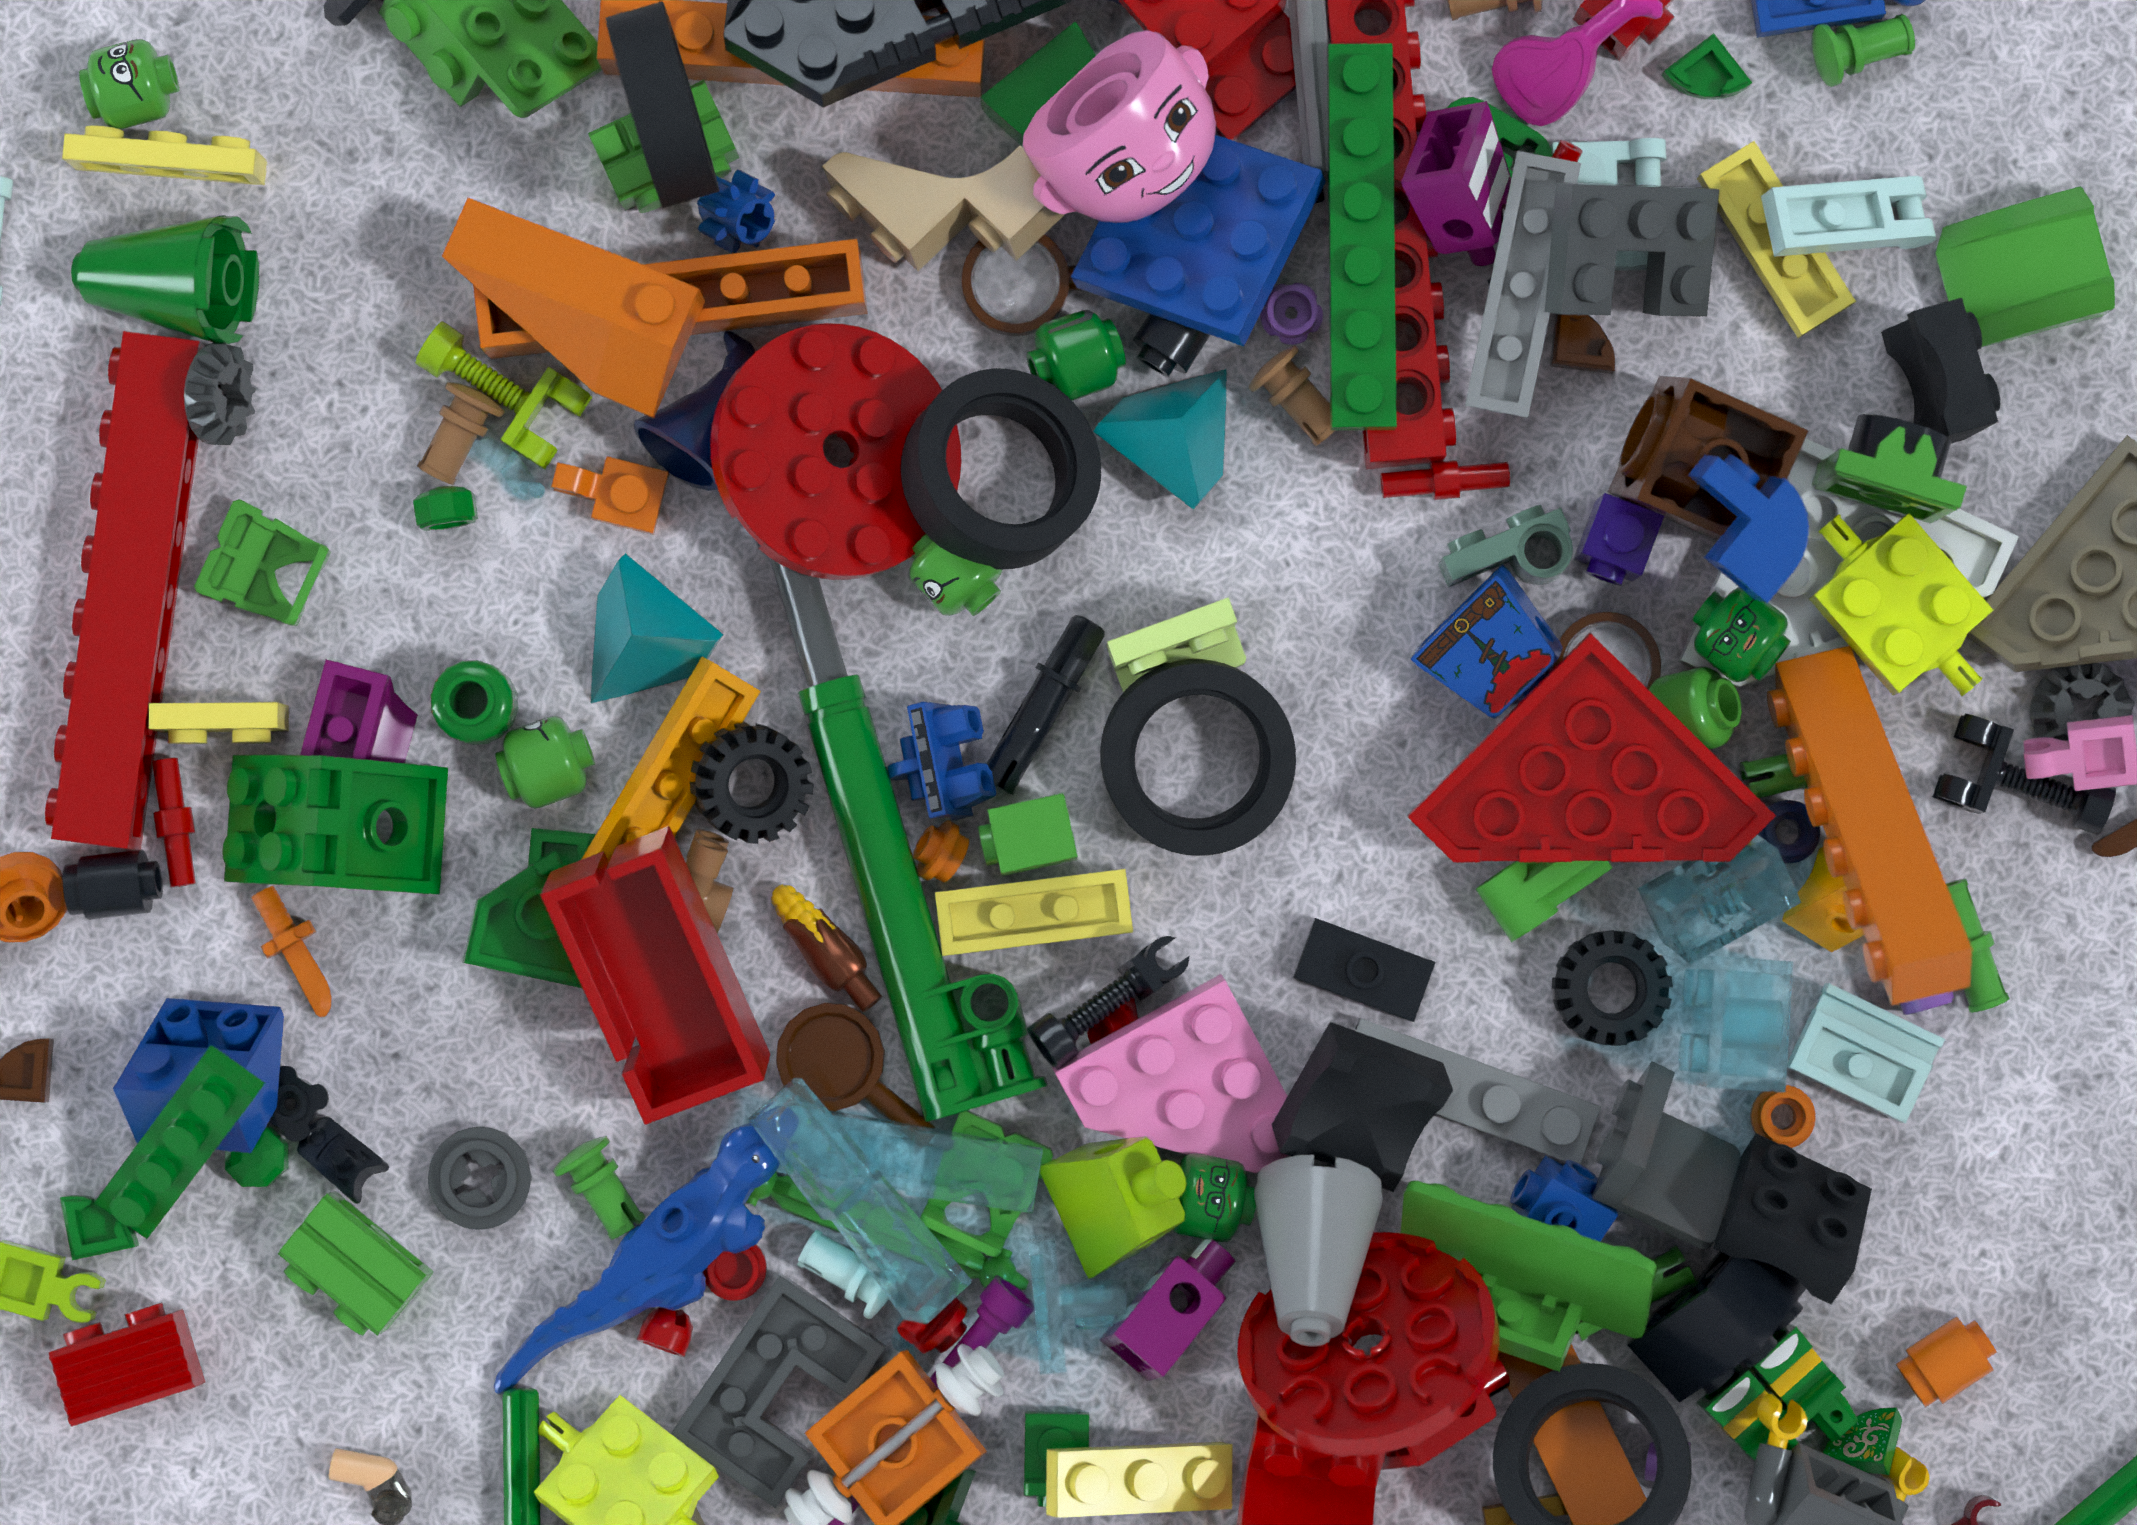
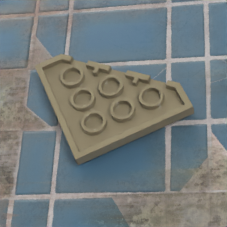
(2077, 584)

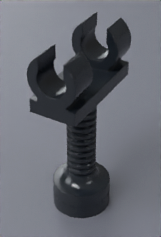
(2088, 807)
(1141, 976)

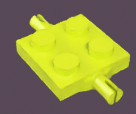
(1901, 604)
(622, 1471)

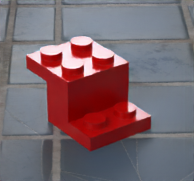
(1243, 47)
(1305, 1486)

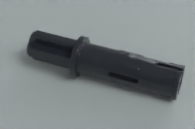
(1044, 701)

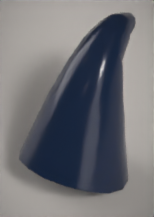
(682, 431)

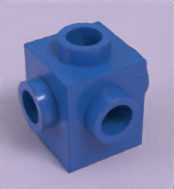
(1563, 1197)

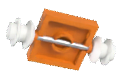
(896, 1440)

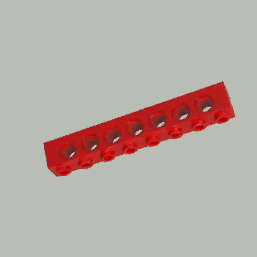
(1426, 434)

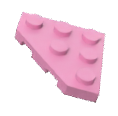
(1183, 1080)

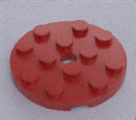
(773, 459)
(1414, 1383)

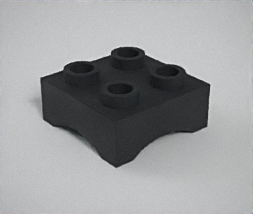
(1944, 370)
(1361, 1103)
(1795, 1217)

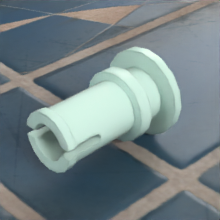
(844, 1270)

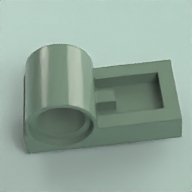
(1476, 554)

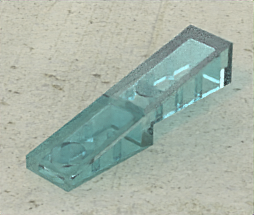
(947, 1163)
(860, 1202)

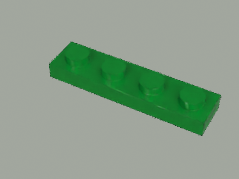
(179, 1141)

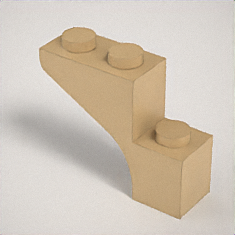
(922, 211)

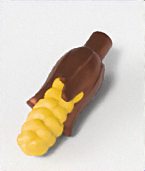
(825, 947)

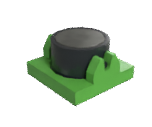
(1893, 469)

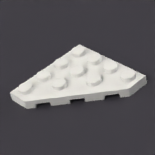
(1969, 542)

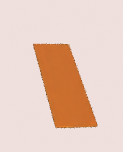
(1581, 1453)

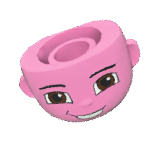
(1124, 131)

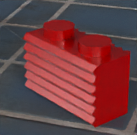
(126, 1366)

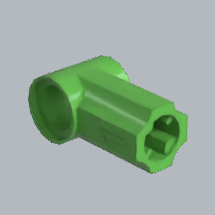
(1530, 891)

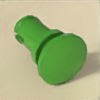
(1854, 47)
(601, 1186)

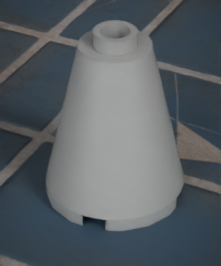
(1315, 1240)

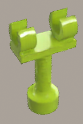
(445, 352)

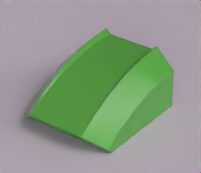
(2028, 266)

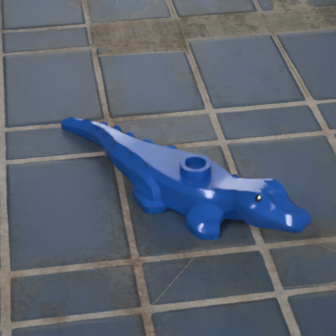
(664, 1254)

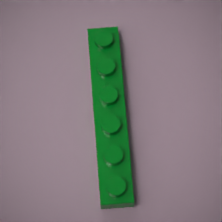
(1361, 237)

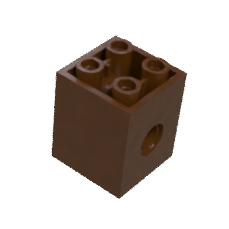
(1677, 429)

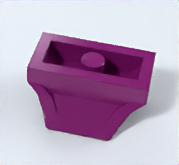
(358, 717)

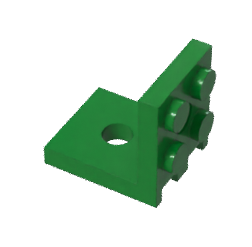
(328, 823)

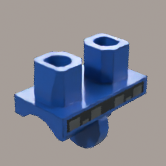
(935, 762)

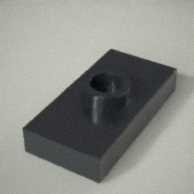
(1364, 970)

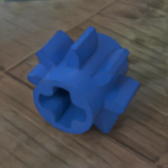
(737, 212)

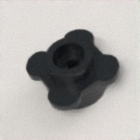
(308, 1101)

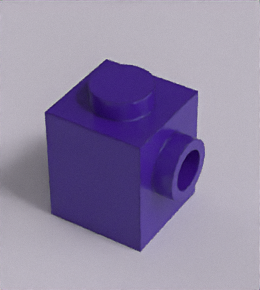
(1617, 540)

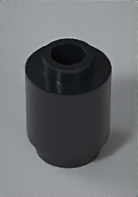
(1168, 345)
(112, 885)

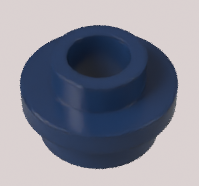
(1807, 837)

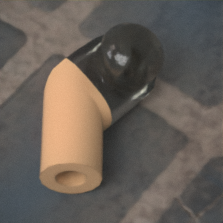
(379, 1478)

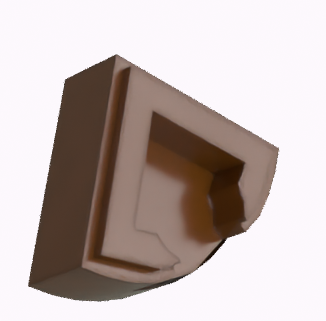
(1581, 345)
(27, 1071)

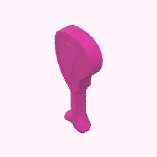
(1549, 75)

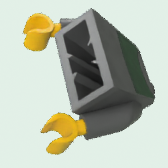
(1818, 1489)

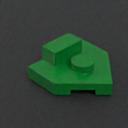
(515, 930)

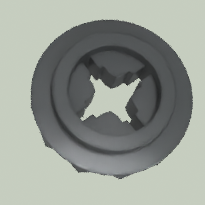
(211, 414)
(2052, 704)
(451, 1168)

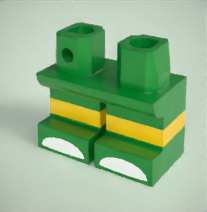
(1791, 1373)

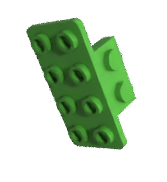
(517, 47)
(1535, 1271)

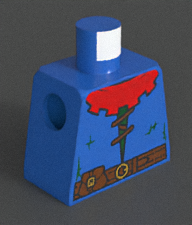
(1491, 646)

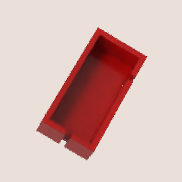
(656, 975)

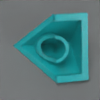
(1174, 433)
(644, 634)

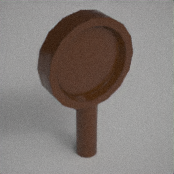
(840, 1061)

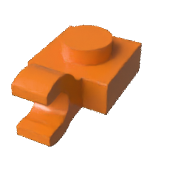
(623, 495)

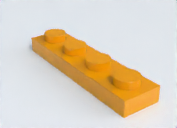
(660, 784)

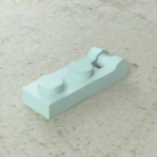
(1847, 216)

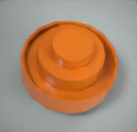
(29, 896)

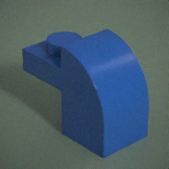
(1769, 529)

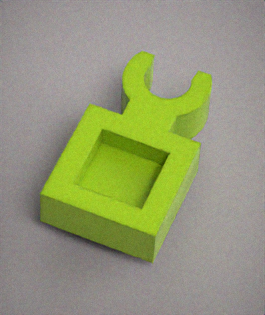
(34, 1282)

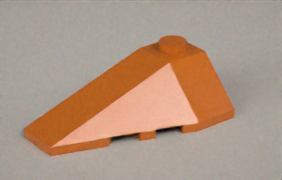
(589, 308)

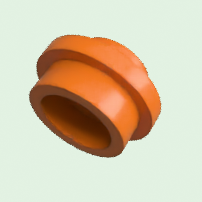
(940, 851)
(1803, 1116)

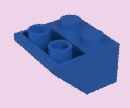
(177, 1043)

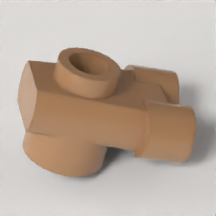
(704, 863)

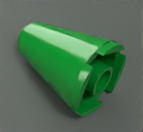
(175, 276)

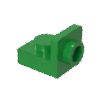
(1049, 1431)

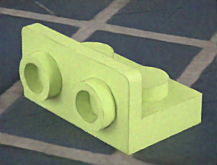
(1198, 634)

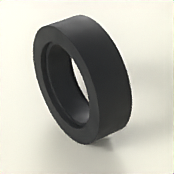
(662, 104)
(1050, 418)
(1245, 818)
(1581, 1384)

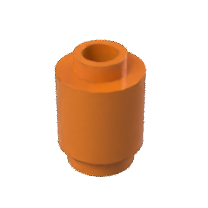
(1947, 1361)

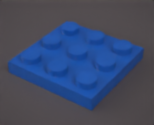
(1211, 249)

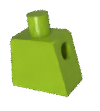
(1114, 1199)

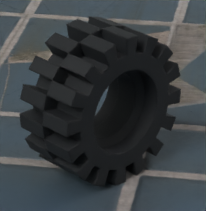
(785, 800)
(1650, 996)

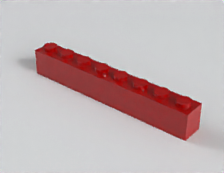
(128, 596)

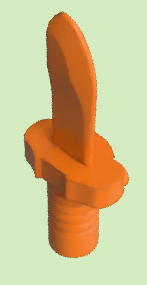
(289, 940)

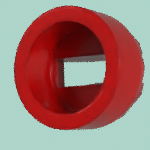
(667, 1331)

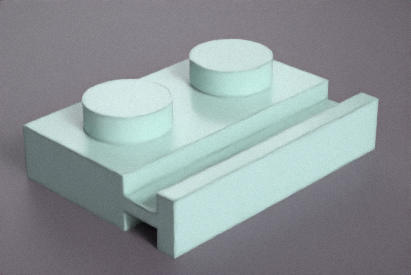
(1865, 1053)

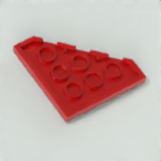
(1591, 775)

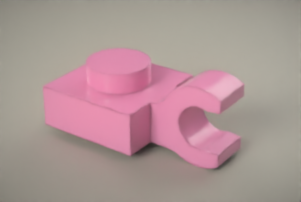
(2097, 753)

